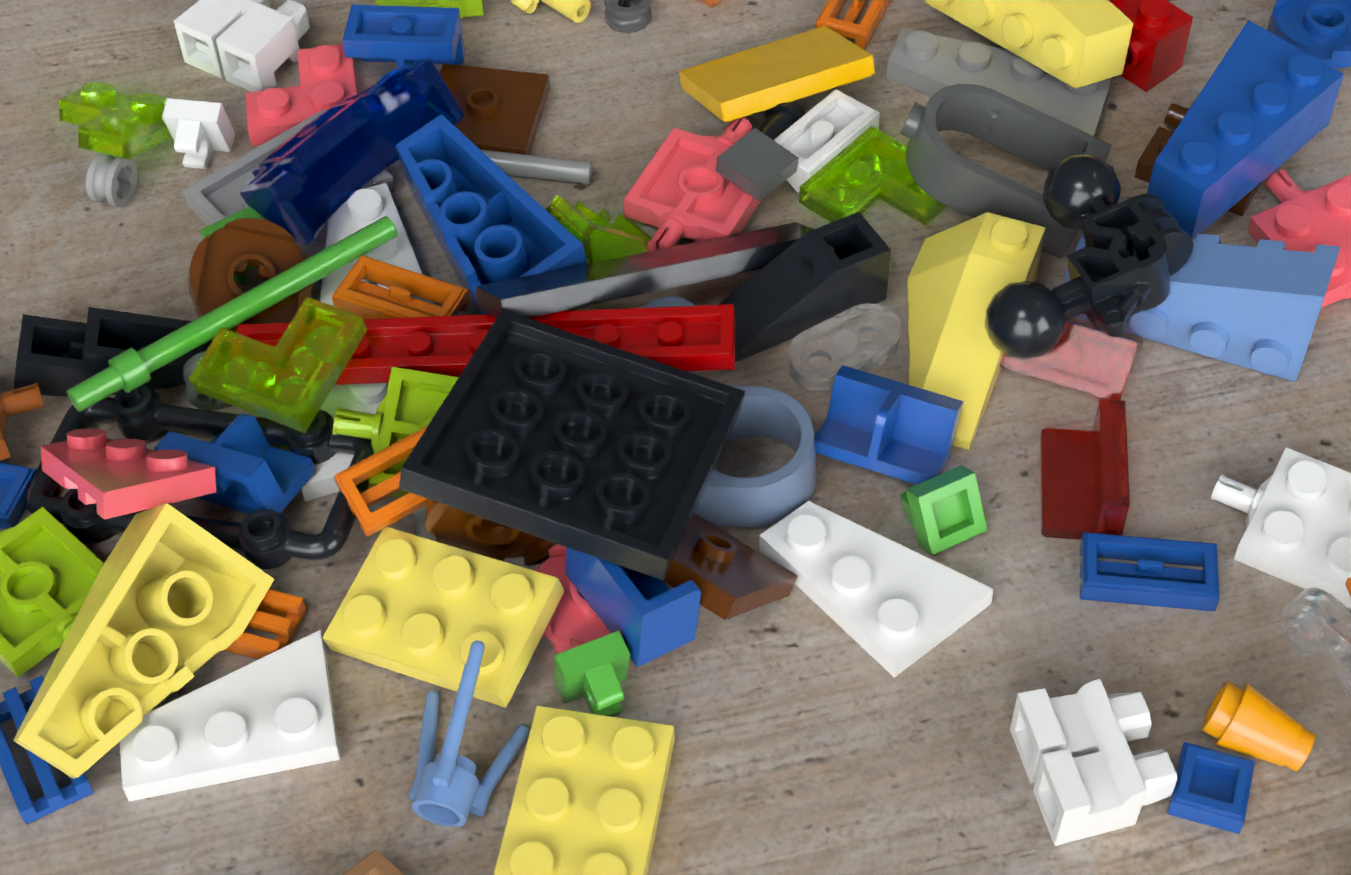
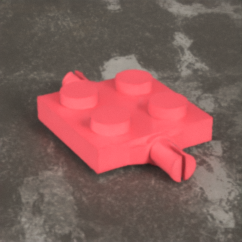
(686, 194)
(1308, 220)

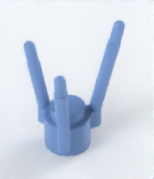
(447, 787)

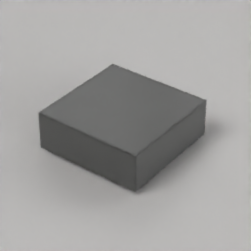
(757, 164)

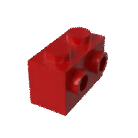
(1155, 42)

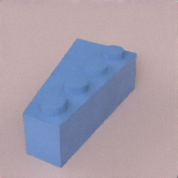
(1241, 304)

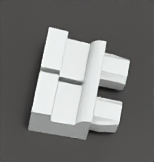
(241, 39)
(1082, 760)

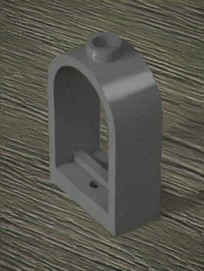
(1007, 126)

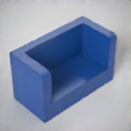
(636, 604)

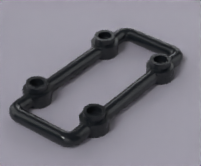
(264, 533)

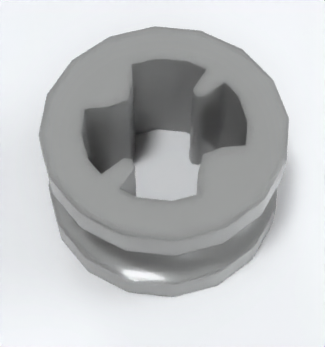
(111, 179)

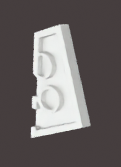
(873, 587)
(237, 727)

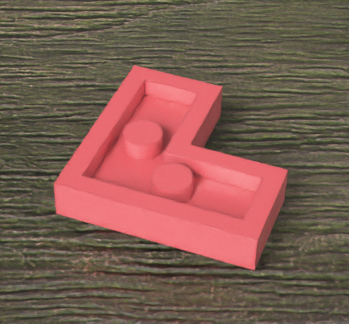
(324, 81)

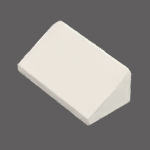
(825, 133)

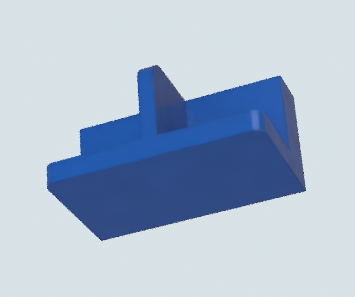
(404, 34)
(888, 426)
(246, 467)

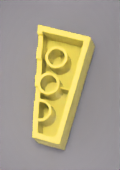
(1065, 38)

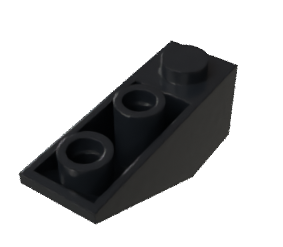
(810, 283)

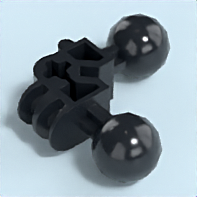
(1104, 282)

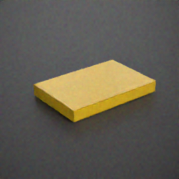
(776, 73)

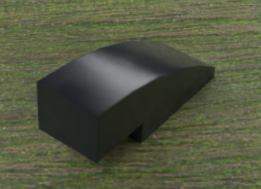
(68, 352)

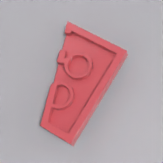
(123, 473)

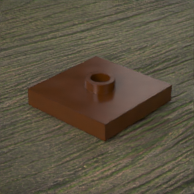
(498, 105)
(727, 571)

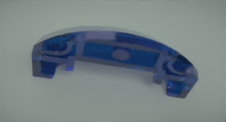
(346, 148)

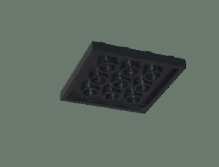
(575, 443)

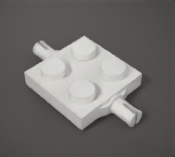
(1296, 523)

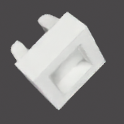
(198, 130)

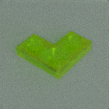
(114, 120)
(863, 173)
(284, 380)

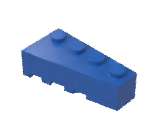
(1242, 126)
(480, 213)

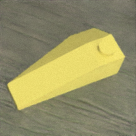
(949, 303)
(146, 626)

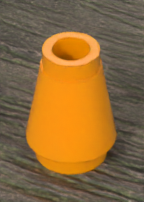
(1256, 727)

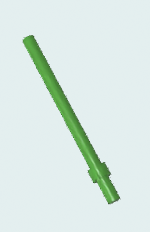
(133, 368)

